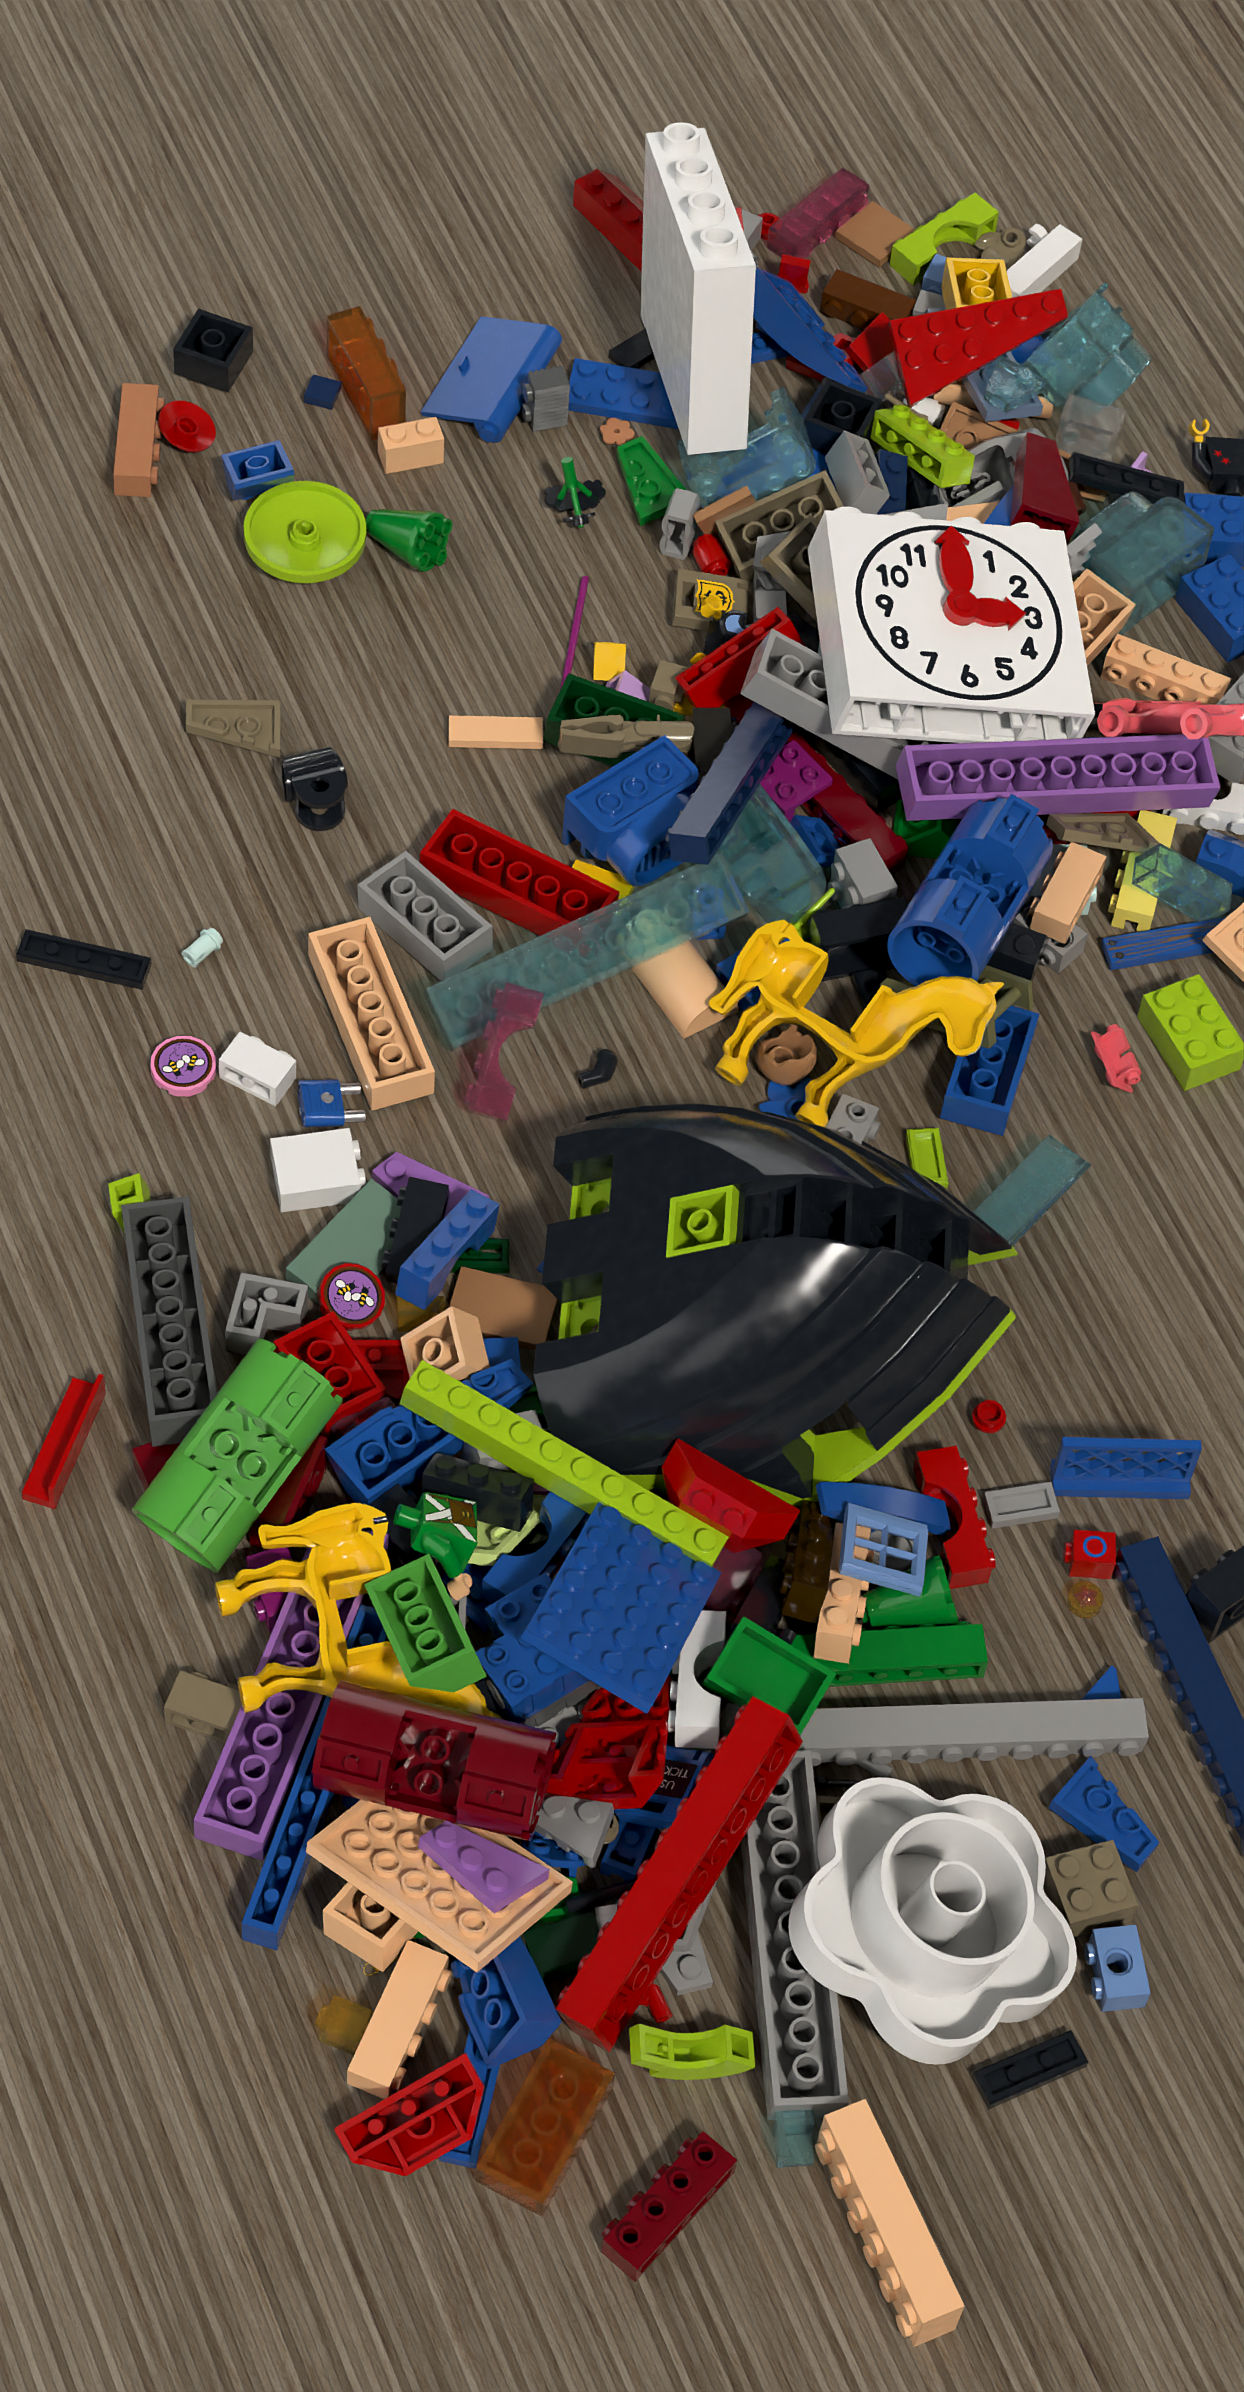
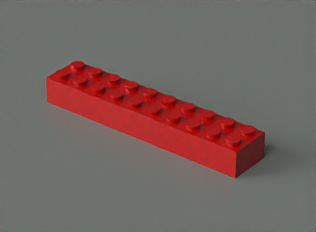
(679, 1874)

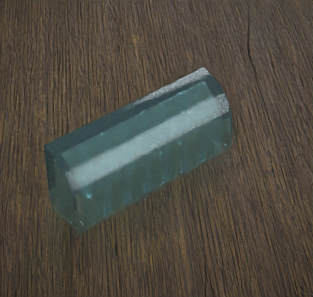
(1032, 1189)

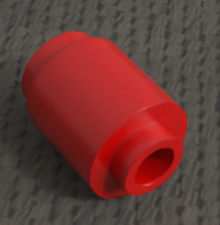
(711, 555)

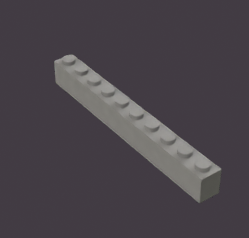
(976, 1731)

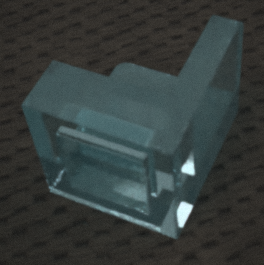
(793, 2138)

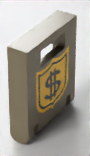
(730, 590)

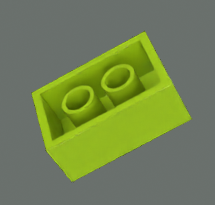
(1191, 1032)

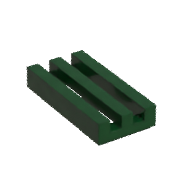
(488, 1262)

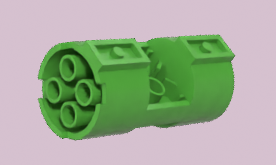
(237, 1455)

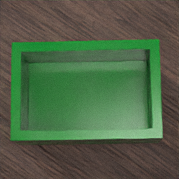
(770, 1670)

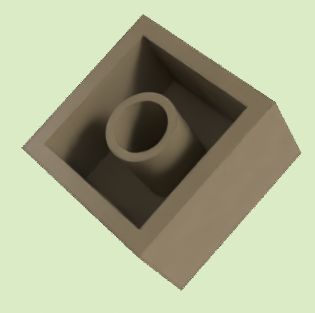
(1090, 1888)

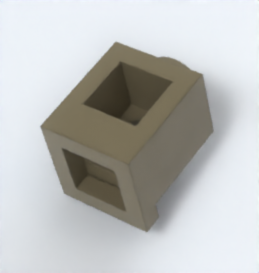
(664, 688)

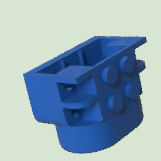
(629, 810)

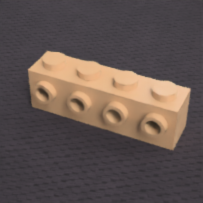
(1161, 674)
(842, 1604)
(398, 2020)

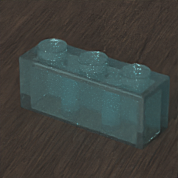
(1182, 883)

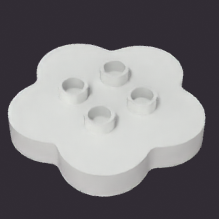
(932, 1917)

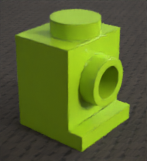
(127, 1191)

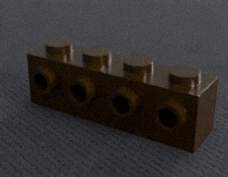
(807, 1563)

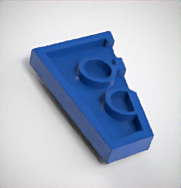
(1100, 1814)

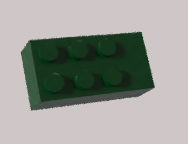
(588, 699)

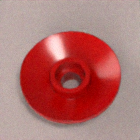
(187, 426)

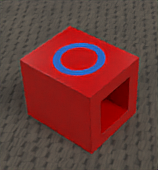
(1091, 1554)

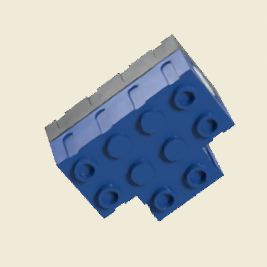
(520, 1678)

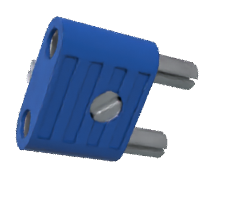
(323, 1104)

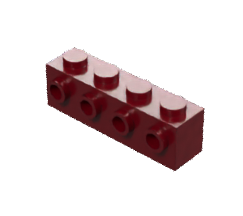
(668, 2205)

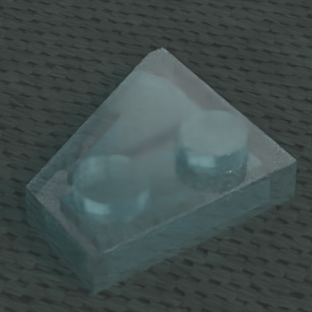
(1012, 385)

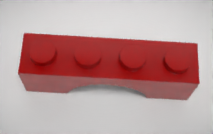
(944, 1477)

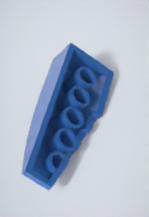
(798, 329)
(400, 1444)
(506, 2005)

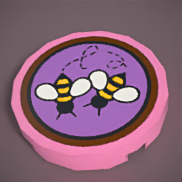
(183, 1065)

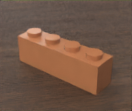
(137, 440)

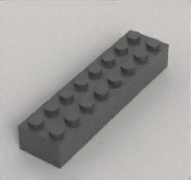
(169, 1316)

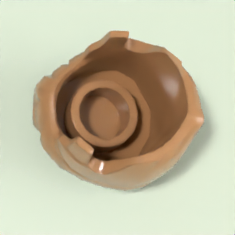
(787, 1057)

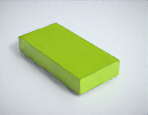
(927, 1154)

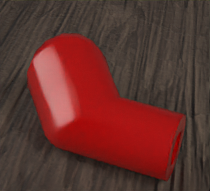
(657, 2004)

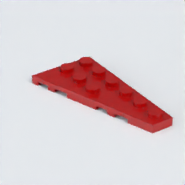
(958, 341)

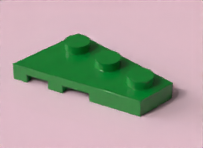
(647, 479)

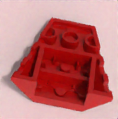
(614, 1751)

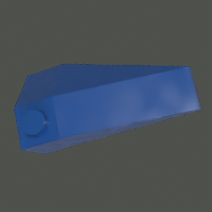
(1225, 858)

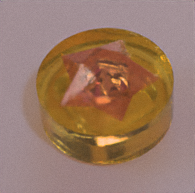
(1085, 1599)

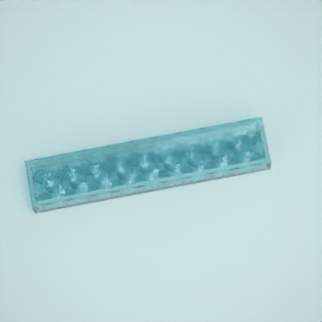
(591, 948)

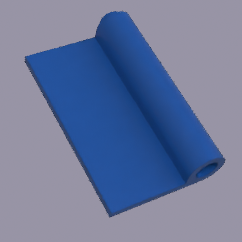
(490, 372)

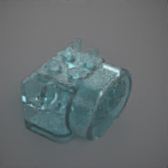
(1089, 354)
(1146, 549)
(772, 862)

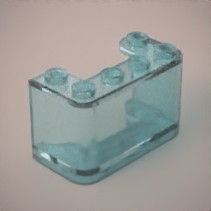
(774, 457)

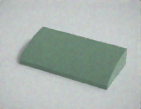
(353, 1236)

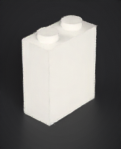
(316, 1169)

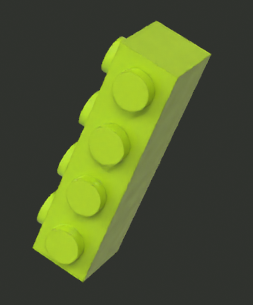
(927, 448)

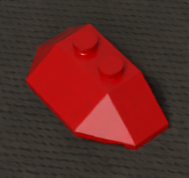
(725, 1499)
(416, 2121)

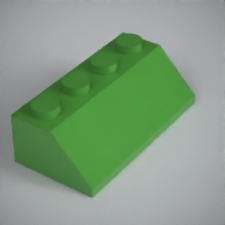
(424, 1627)

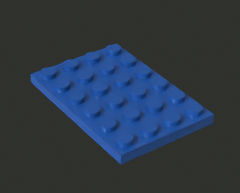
(621, 1607)

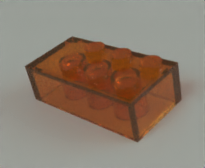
(365, 370)
(545, 2127)

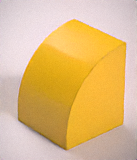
(608, 660)

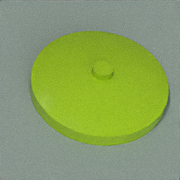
(305, 531)

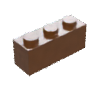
(861, 301)

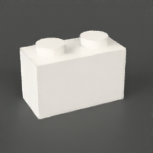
(257, 1068)

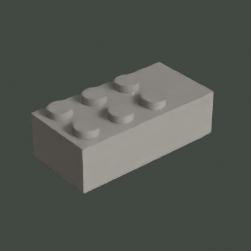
(425, 917)

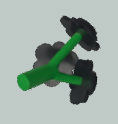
(562, 500)

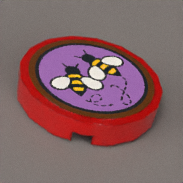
(352, 1294)

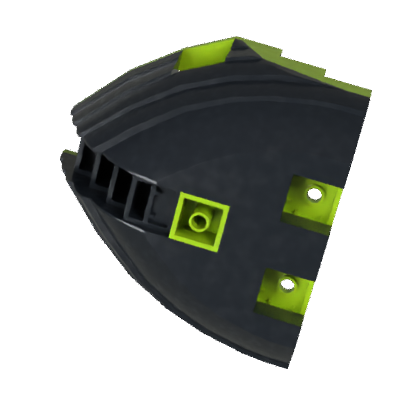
(752, 1293)

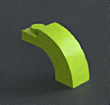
(692, 2055)

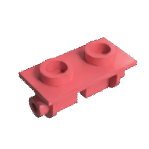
(1120, 1070)

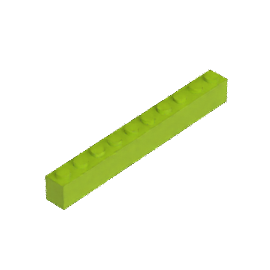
(552, 1461)

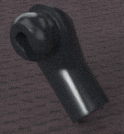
(602, 1072)

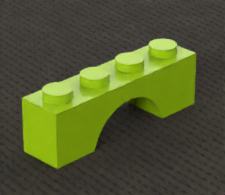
(962, 223)

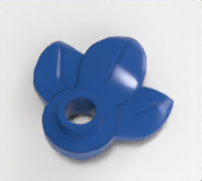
(785, 1099)

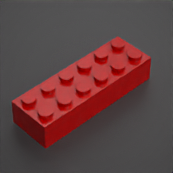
(510, 876)

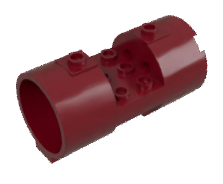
(434, 1760)

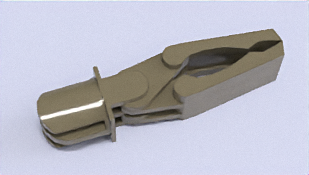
(612, 736)

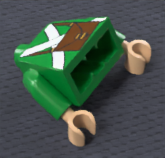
(446, 1531)

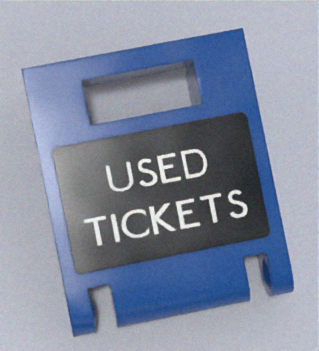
(679, 1781)

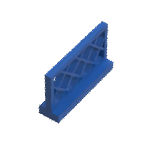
(1136, 1478)

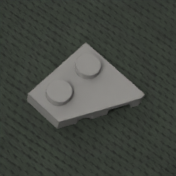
(575, 1824)

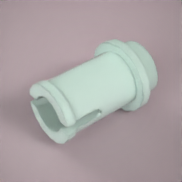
(202, 947)

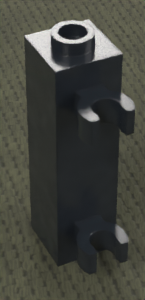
(766, 1602)

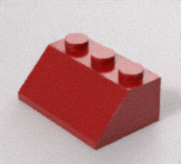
(335, 1356)

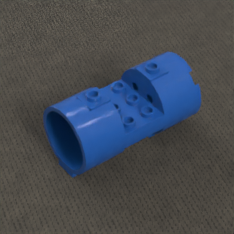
(971, 892)

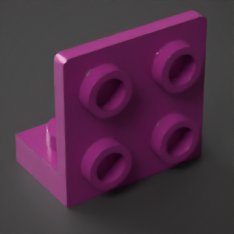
(794, 779)

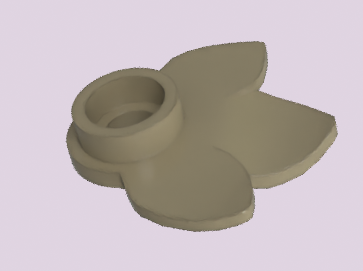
(997, 247)

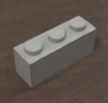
(857, 474)

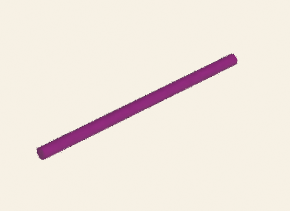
(575, 628)

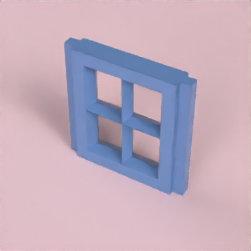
(880, 1574)

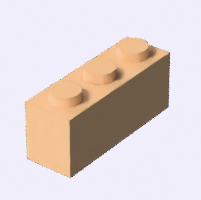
(1066, 892)

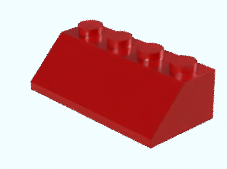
(612, 211)

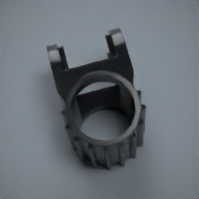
(317, 782)

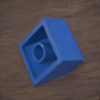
(256, 469)

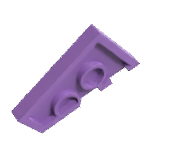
(398, 1168)
(481, 1866)

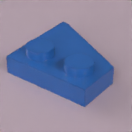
(817, 838)

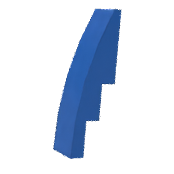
(893, 1501)

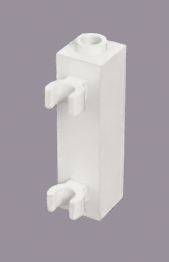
(1046, 260)

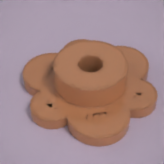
(616, 432)

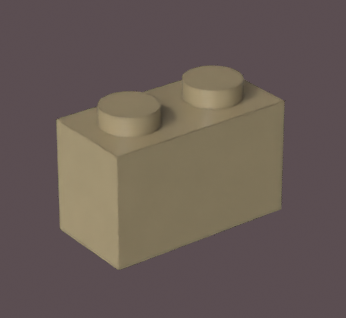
(202, 1706)

